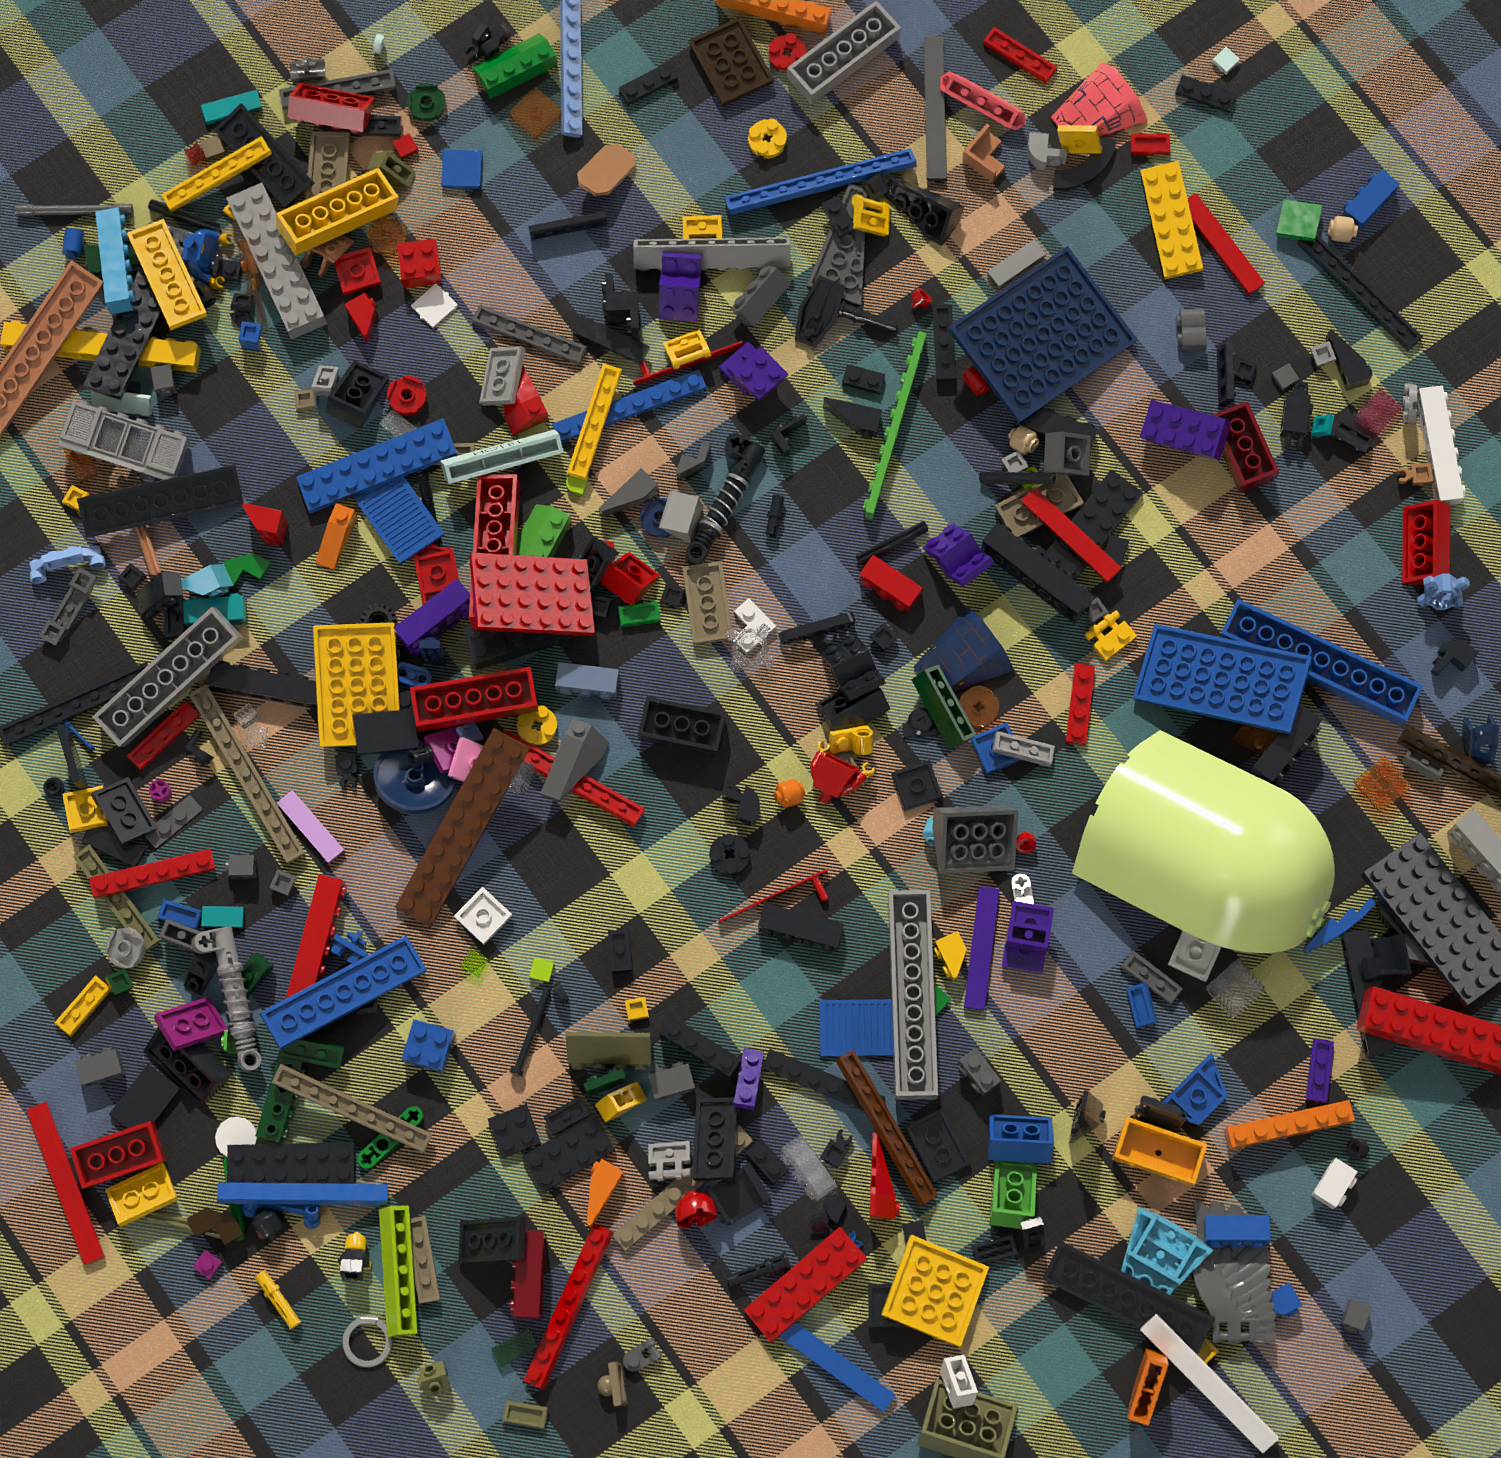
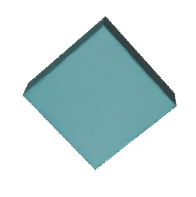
(1322, 425)

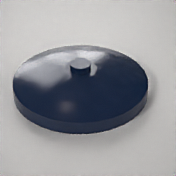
(411, 788)

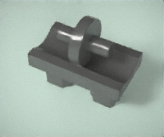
(307, 70)

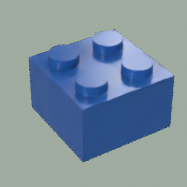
(428, 1046)

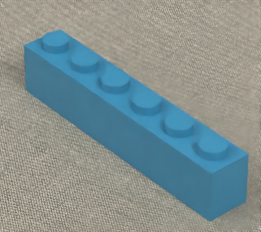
(114, 260)

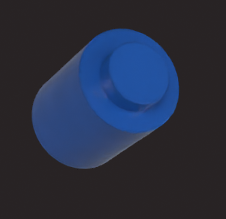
(73, 243)

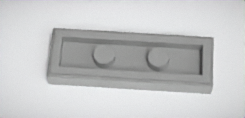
(1016, 263)
(1023, 748)

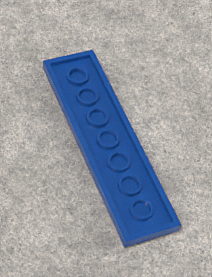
(376, 465)
(343, 992)

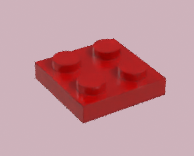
(357, 271)

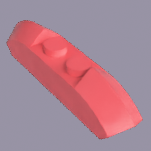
(982, 100)

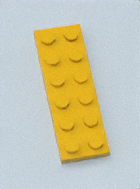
(1171, 220)
(167, 274)

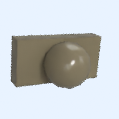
(614, 1384)

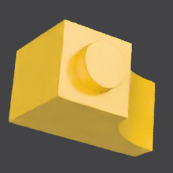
(620, 1101)

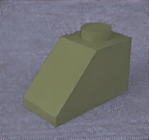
(392, 168)

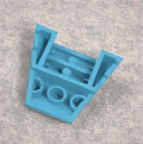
(1162, 1251)

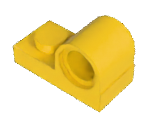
(856, 739)

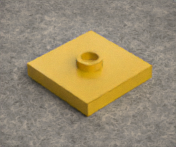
(1079, 139)
(82, 811)

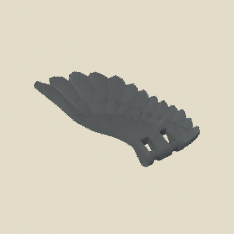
(1235, 1285)

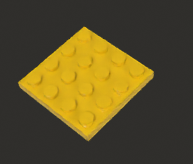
(935, 1291)

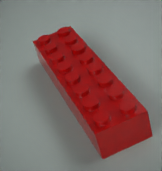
(495, 519)
(1431, 1028)

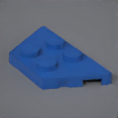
(1199, 1092)

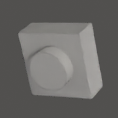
(1323, 354)
(1014, 462)

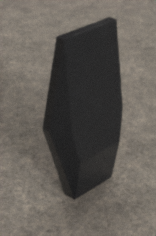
(818, 311)

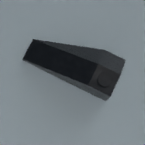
(929, 211)

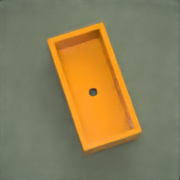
(1179, 1155)

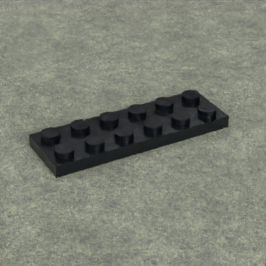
(276, 172)
(1097, 519)
(291, 1163)

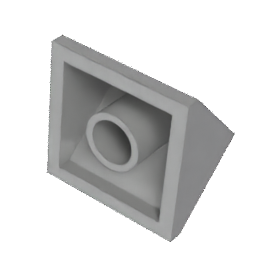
(681, 515)

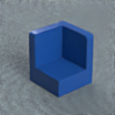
(250, 336)

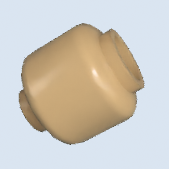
(1342, 229)
(1023, 440)

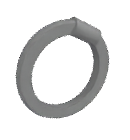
(367, 1320)

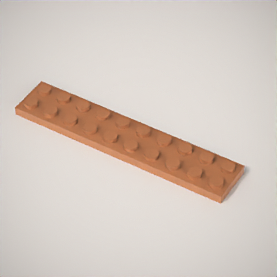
(44, 338)

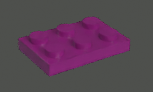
(190, 1023)

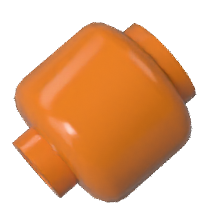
(789, 793)

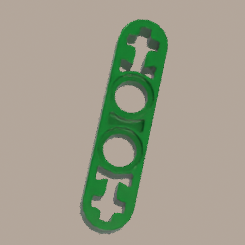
(392, 1143)

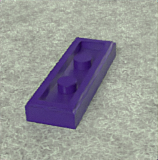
(1319, 1071)

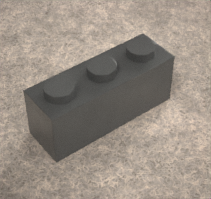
(760, 296)

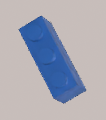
(1371, 198)
(1237, 1231)

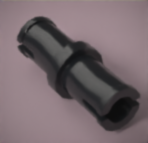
(774, 515)

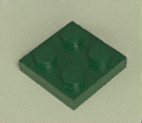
(599, 1084)

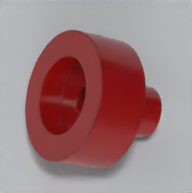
(920, 298)
(1026, 842)

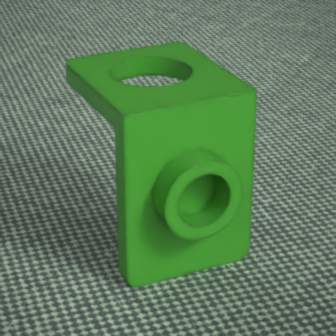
(228, 1043)

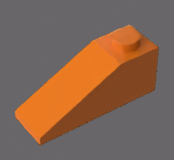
(336, 536)
(602, 1185)

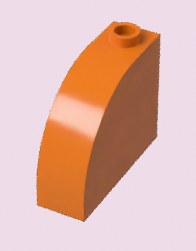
(1147, 1386)

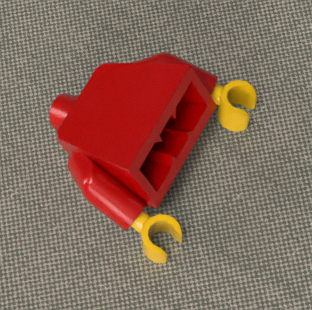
(835, 775)

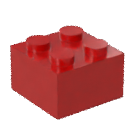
(419, 263)

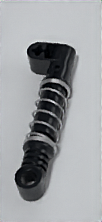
(736, 483)

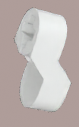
(1022, 886)

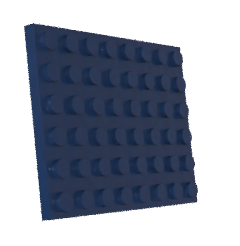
(1042, 334)

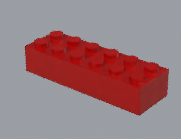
(474, 699)

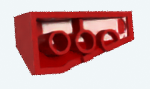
(528, 407)
(882, 1195)

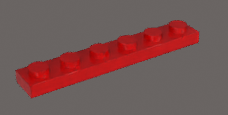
(152, 873)

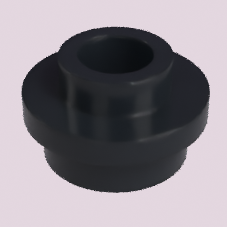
(49, 783)

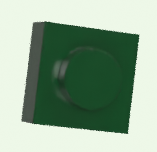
(119, 982)

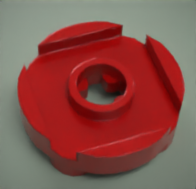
(782, 43)
(402, 386)

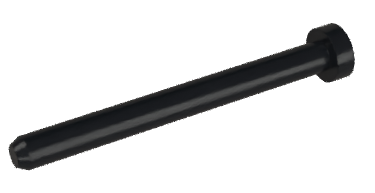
(517, 1070)

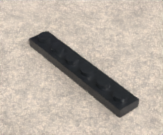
(811, 1078)

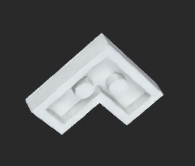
(752, 618)

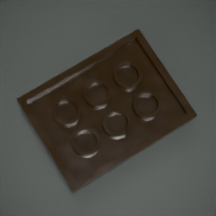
(731, 61)

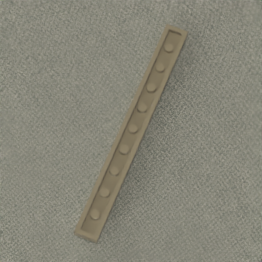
(247, 774)

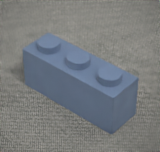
(587, 680)

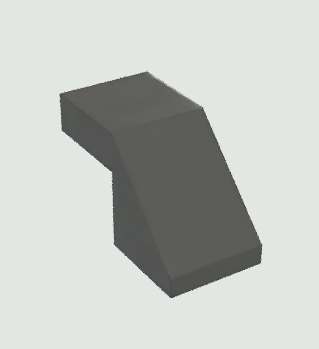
(689, 465)

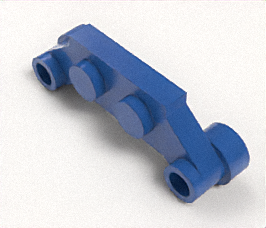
(309, 1212)

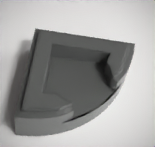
(1096, 611)

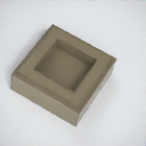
(212, 147)
(305, 400)

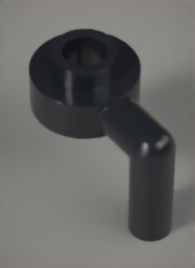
(200, 756)

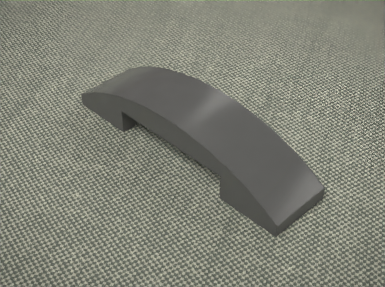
(70, 607)

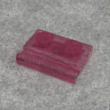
(1378, 412)

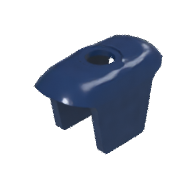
(1479, 736)

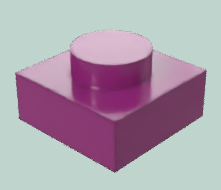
(207, 1264)

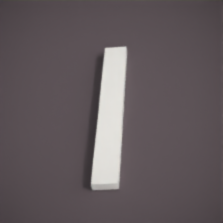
(1209, 1383)

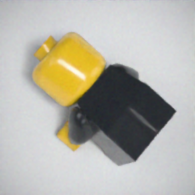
(354, 1260)

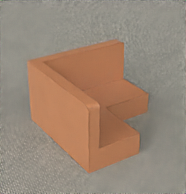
(979, 153)

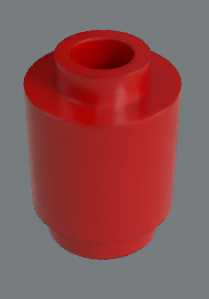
(975, 381)

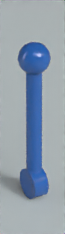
(89, 746)

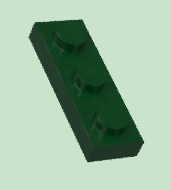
(314, 1053)

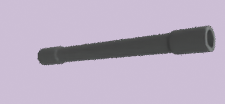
(32, 210)

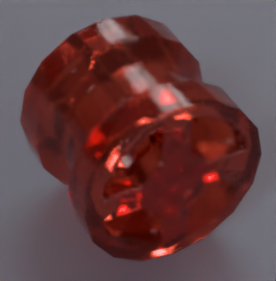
(194, 154)

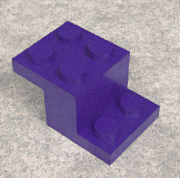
(679, 287)
(753, 371)
(958, 554)
(1027, 937)

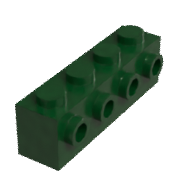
(944, 707)
(279, 1106)

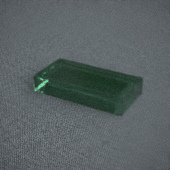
(514, 1347)

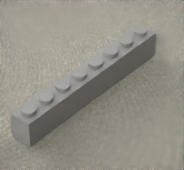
(716, 252)

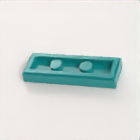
(220, 109)

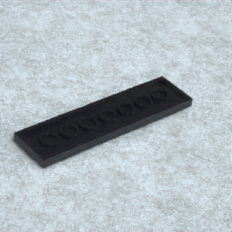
(160, 501)
(1125, 1294)

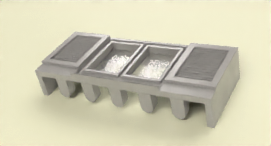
(123, 441)

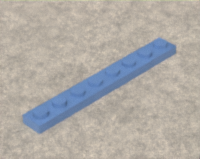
(571, 68)

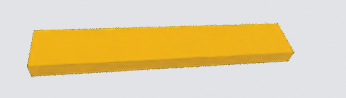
(216, 174)
(594, 422)

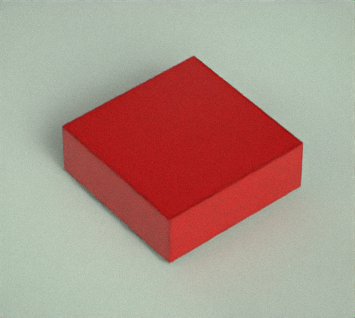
(405, 146)

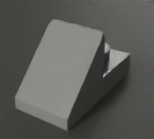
(325, 380)

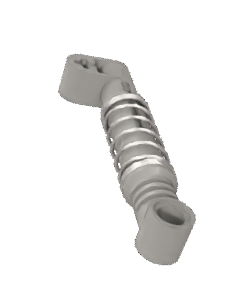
(234, 990)

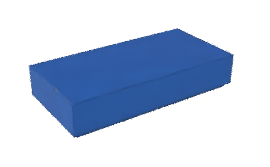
(180, 913)
(1141, 1005)

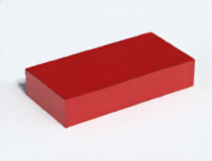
(1150, 144)

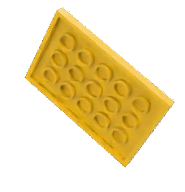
(353, 677)

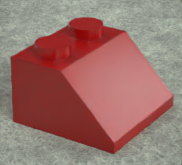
(268, 523)
(629, 578)

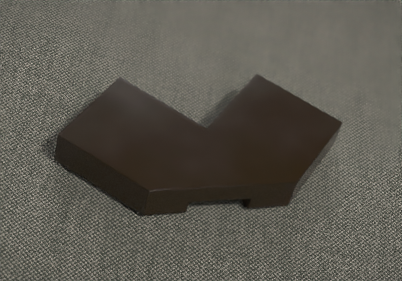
(209, 1219)

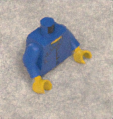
(199, 253)

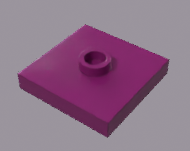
(443, 747)

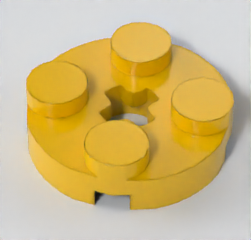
(770, 128)
(547, 731)

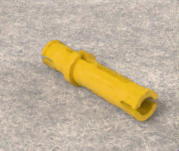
(273, 1293)

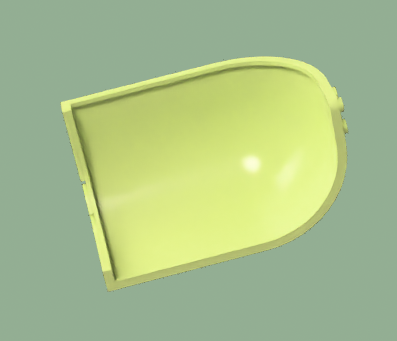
(1208, 849)

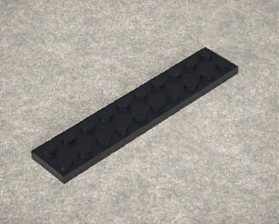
(129, 336)

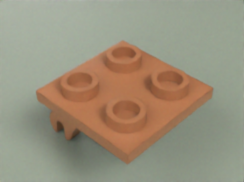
(330, 250)

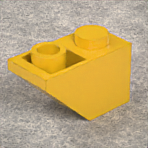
(951, 952)

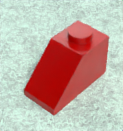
(363, 314)

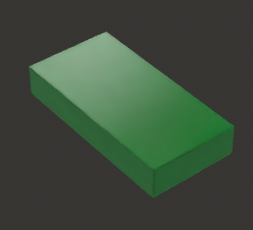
(639, 614)

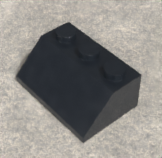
(844, 714)

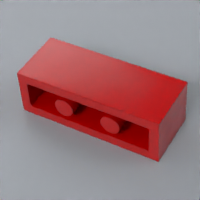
(890, 584)

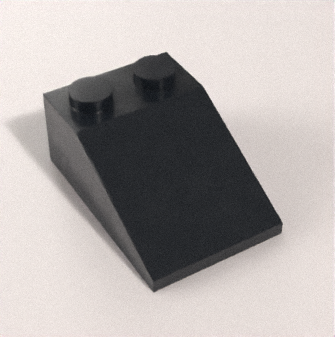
(356, 394)

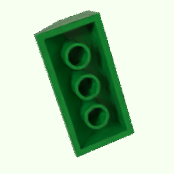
(515, 65)

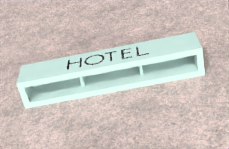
(501, 456)

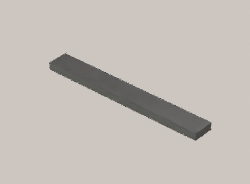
(934, 109)

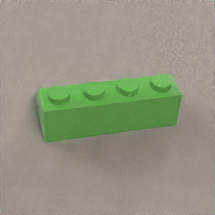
(543, 532)

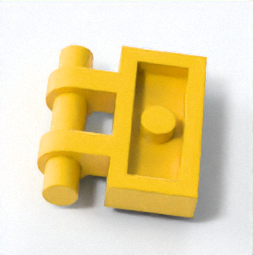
(1115, 640)

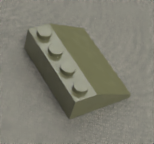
(609, 1049)
(967, 1431)

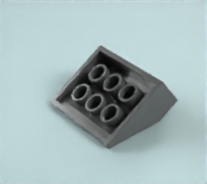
(975, 838)

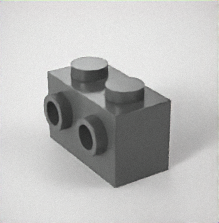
(979, 1072)

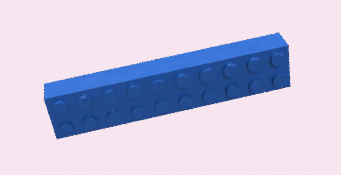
(1332, 666)

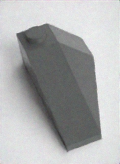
(577, 754)

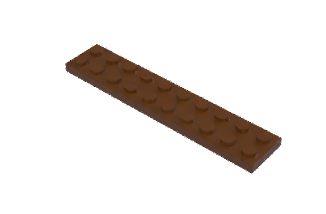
(462, 827)

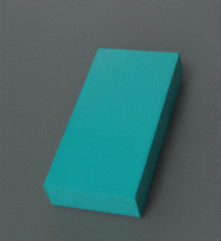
(222, 917)

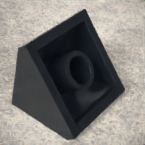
(598, 558)

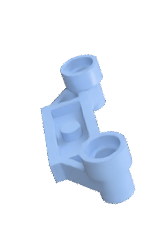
(70, 556)

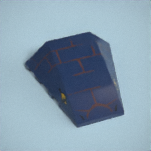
(967, 653)

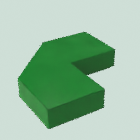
(248, 563)

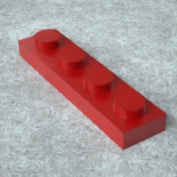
(1080, 704)

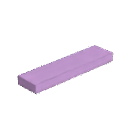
(310, 827)

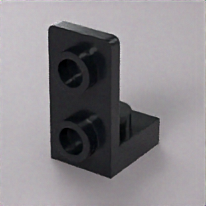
(783, 443)

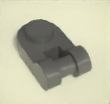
(634, 1359)

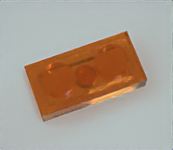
(81, 465)

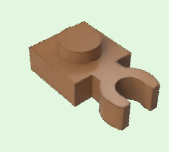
(1418, 473)

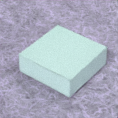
(1226, 60)

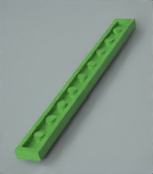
(892, 432)

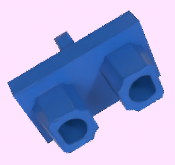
(342, 944)

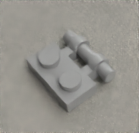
(669, 1154)

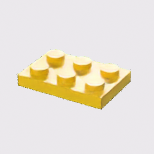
(141, 1194)

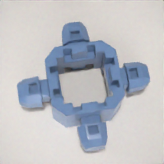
(1443, 591)

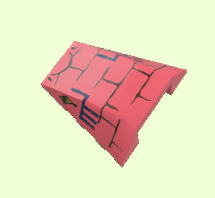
(1102, 102)

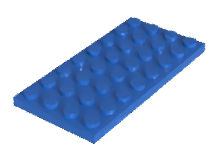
(1223, 678)

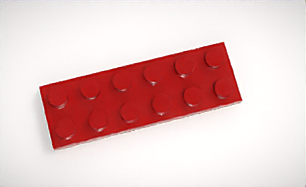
(805, 1284)

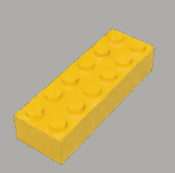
(336, 211)

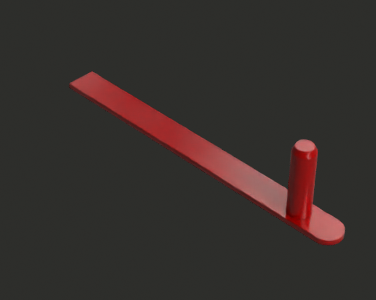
(647, 376)
(815, 880)

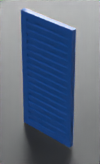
(399, 518)
(856, 1026)

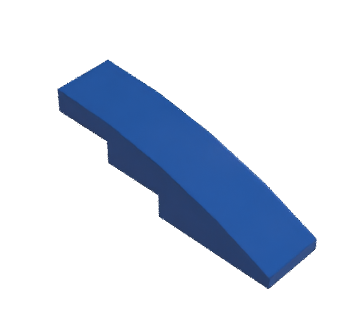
(1334, 929)

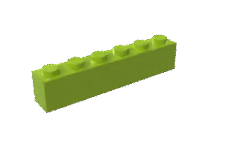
(398, 1271)

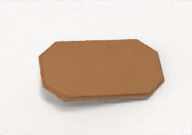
(606, 170)

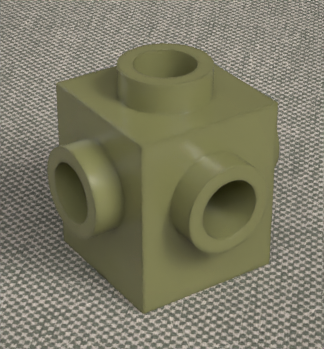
(434, 1379)

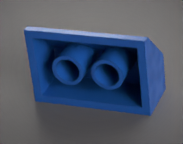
(1020, 1139)

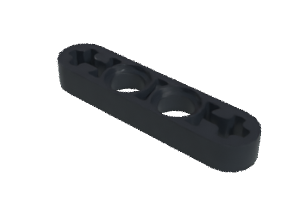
(817, 628)

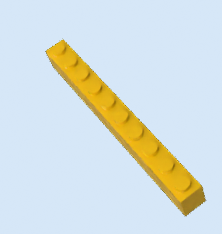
(87, 344)

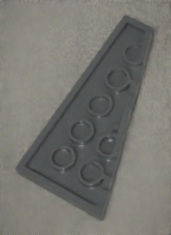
(843, 257)

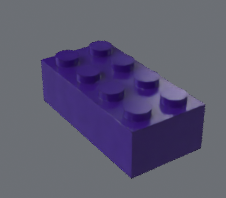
(1185, 430)
(434, 617)

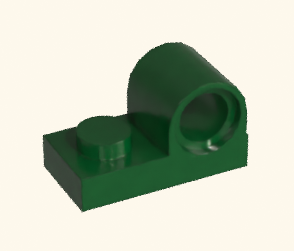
(255, 970)

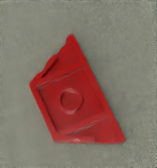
(435, 570)

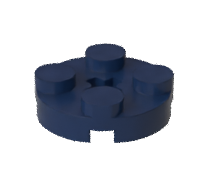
(648, 520)

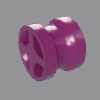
(156, 788)

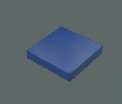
(461, 169)
(983, 747)

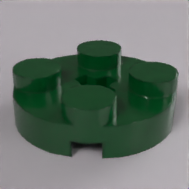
(433, 110)

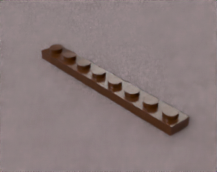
(886, 1127)

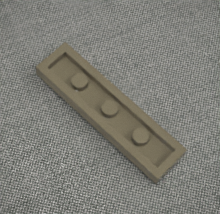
(423, 1261)

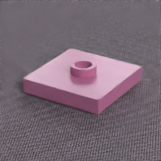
(464, 758)

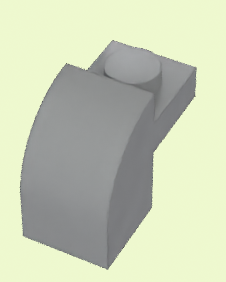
(1040, 154)

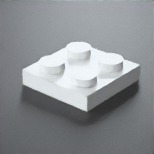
(483, 915)

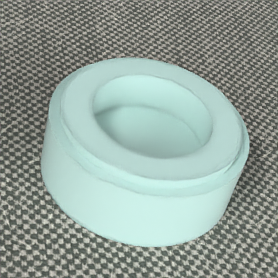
(378, 44)

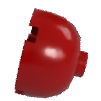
(694, 1209)

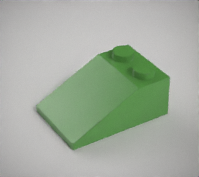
(1013, 1193)

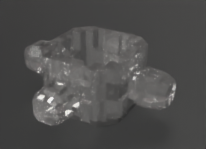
(766, 660)

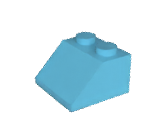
(209, 581)

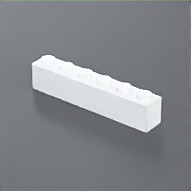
(1439, 445)

